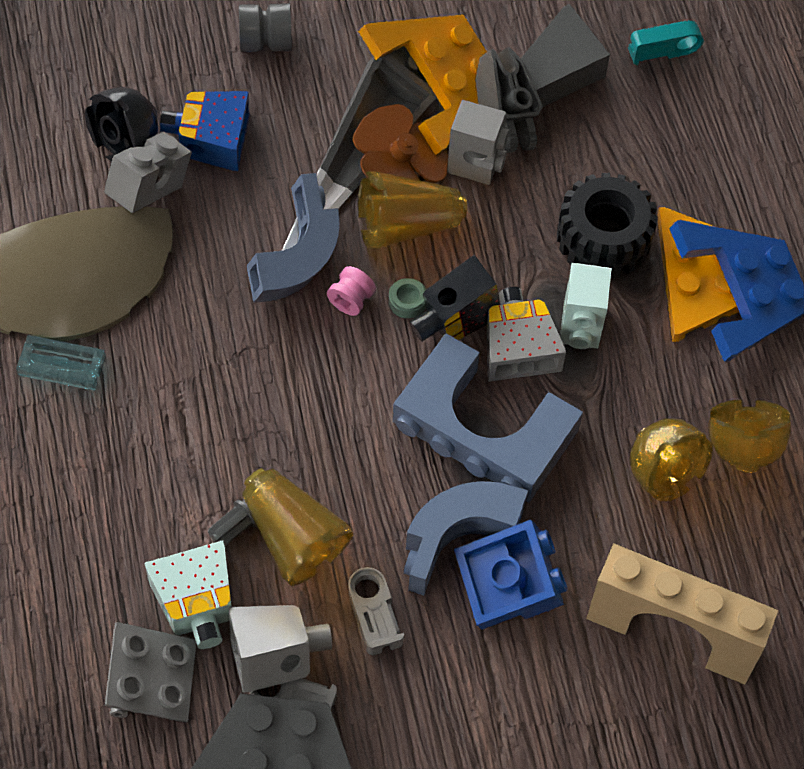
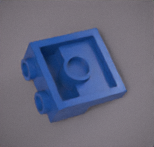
(511, 574)

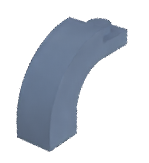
(287, 271)
(458, 511)

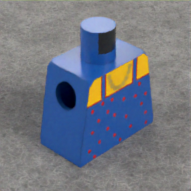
(211, 126)

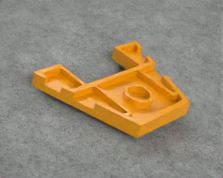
(446, 56)

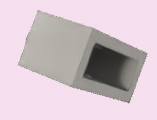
(477, 142)
(136, 170)

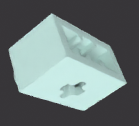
(585, 305)

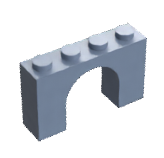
(515, 460)

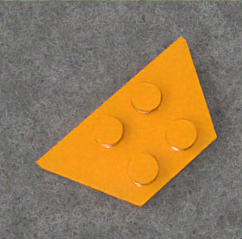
(694, 285)

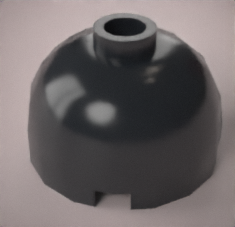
(120, 119)

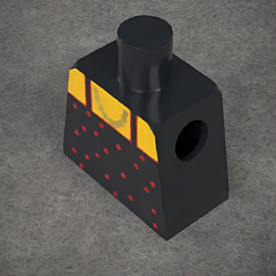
(457, 302)

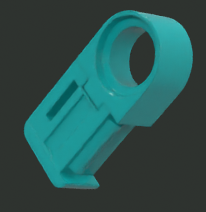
(665, 41)

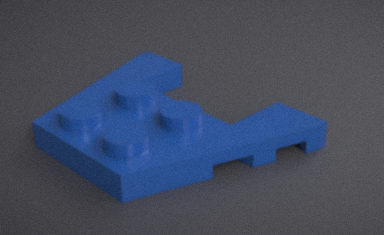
(758, 276)

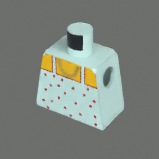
(193, 591)

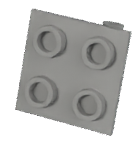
(150, 673)

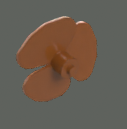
(393, 144)

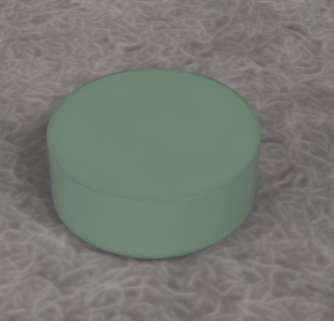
(407, 298)

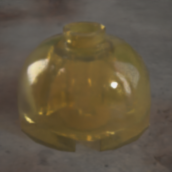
(749, 435)
(668, 457)

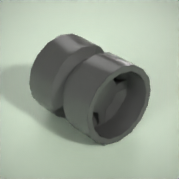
(265, 27)

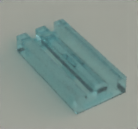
(58, 368)

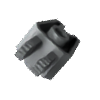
(507, 86)

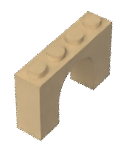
(728, 620)

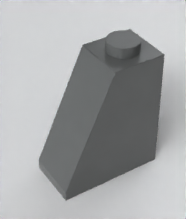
(565, 57)

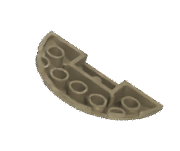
(81, 270)

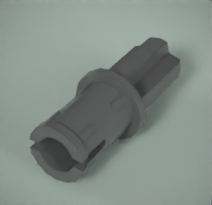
(232, 523)

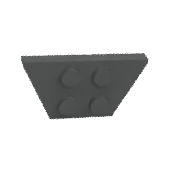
(275, 735)

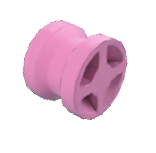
(351, 291)

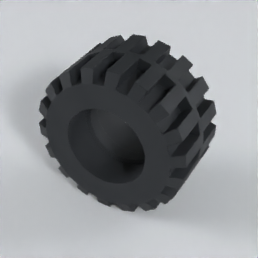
(609, 200)

